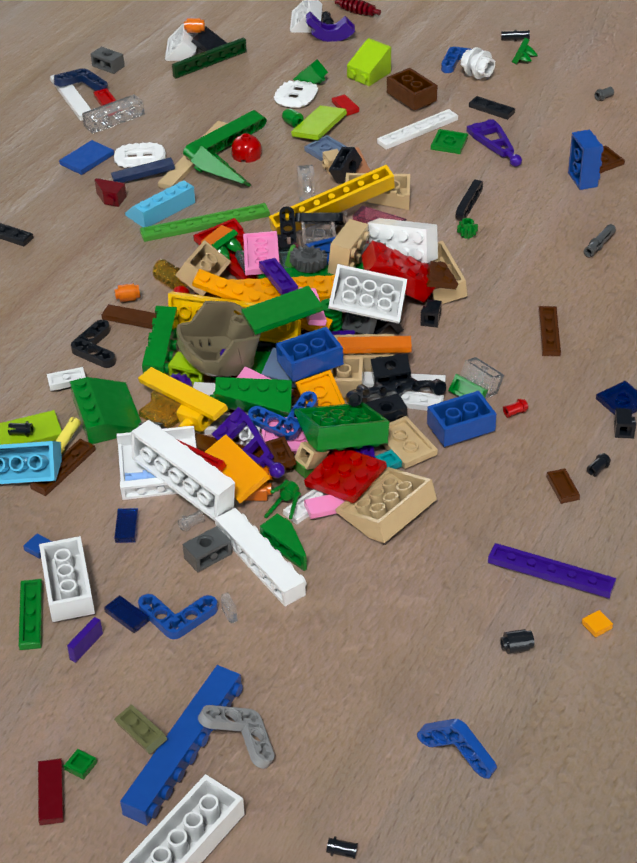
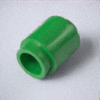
(292, 117)

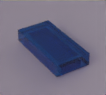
(126, 525)
(126, 614)

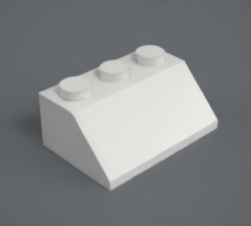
(298, 17)
(180, 45)

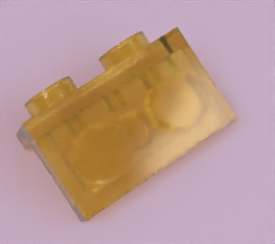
(161, 410)

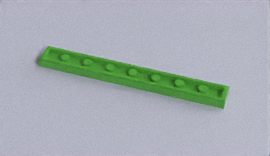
(203, 222)

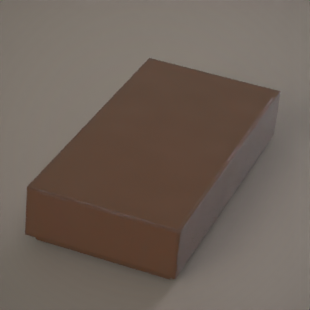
(563, 486)

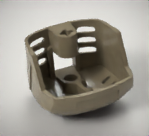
(223, 330)

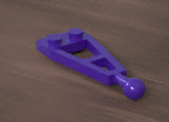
(490, 126)
(233, 426)

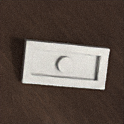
(61, 379)

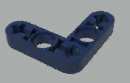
(80, 75)

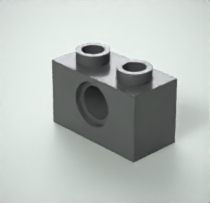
(107, 60)
(207, 549)

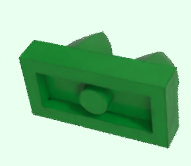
(524, 52)
(228, 241)

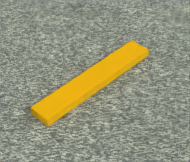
(183, 394)

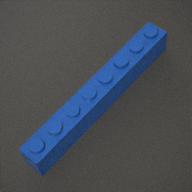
(180, 749)

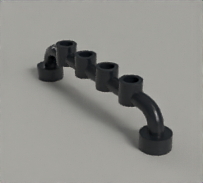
(356, 396)

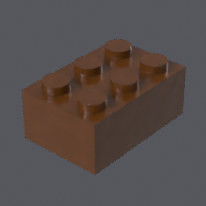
(412, 89)

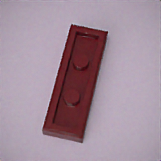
(50, 792)

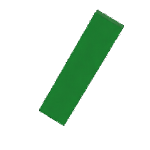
(30, 614)

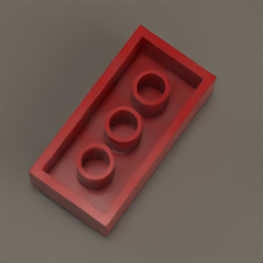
(392, 262)

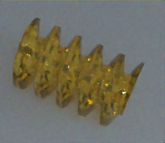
(166, 272)

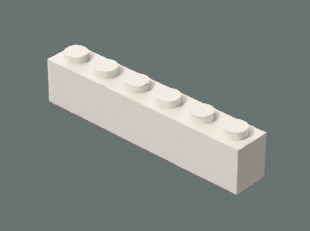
(261, 557)

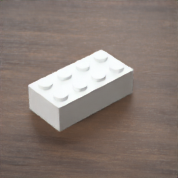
(408, 237)
(66, 579)

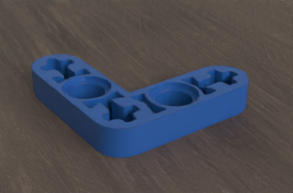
(452, 58)
(289, 422)
(173, 620)
(458, 733)

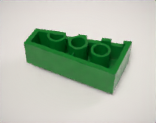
(250, 392)

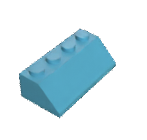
(162, 204)
(30, 462)

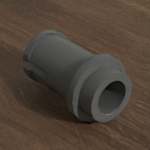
(600, 94)

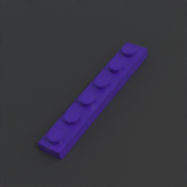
(552, 570)

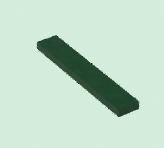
(209, 58)

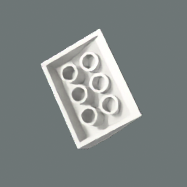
(368, 293)

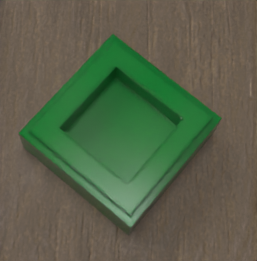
(80, 764)

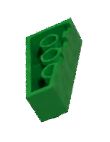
(162, 340)

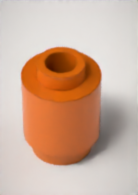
(194, 25)
(127, 292)

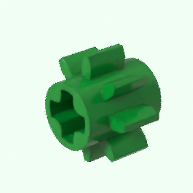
(467, 228)

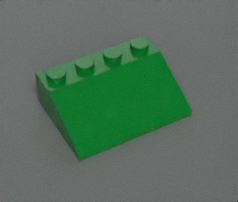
(104, 408)
(342, 426)

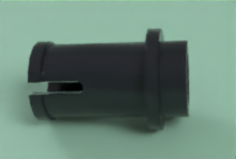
(21, 428)
(602, 460)
(341, 848)

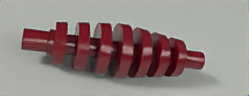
(358, 7)

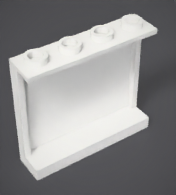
(151, 486)

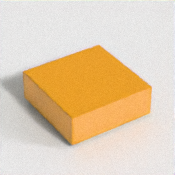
(597, 623)

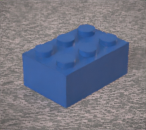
(585, 159)
(309, 354)
(461, 418)

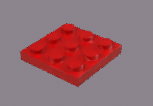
(345, 474)

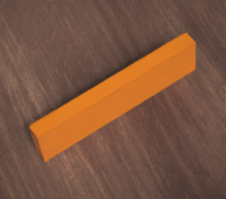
(376, 344)

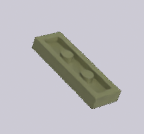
(140, 729)

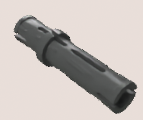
(597, 243)

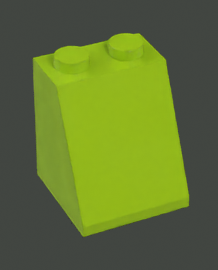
(370, 63)

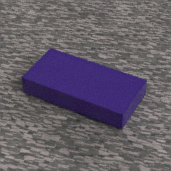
(85, 639)

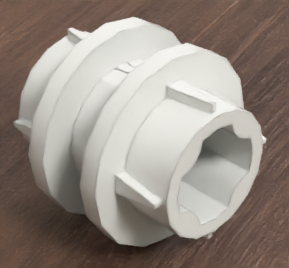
(478, 63)

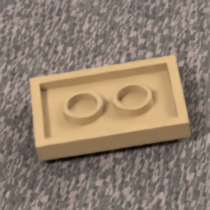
(409, 442)

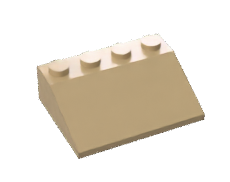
(389, 504)

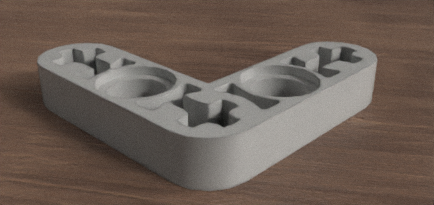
(247, 722)

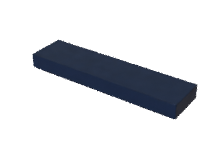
(143, 170)

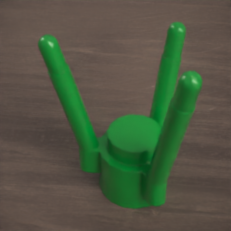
(288, 491)

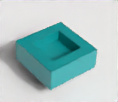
(391, 459)

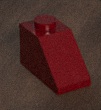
(110, 192)

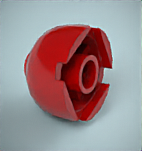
(246, 148)

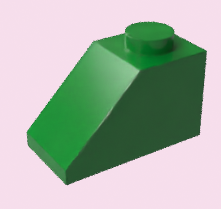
(313, 73)

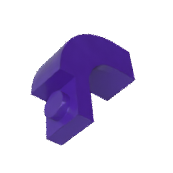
(330, 32)

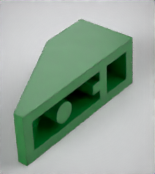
(285, 539)

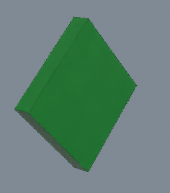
(449, 141)

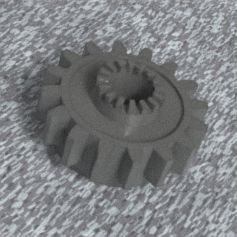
(308, 259)

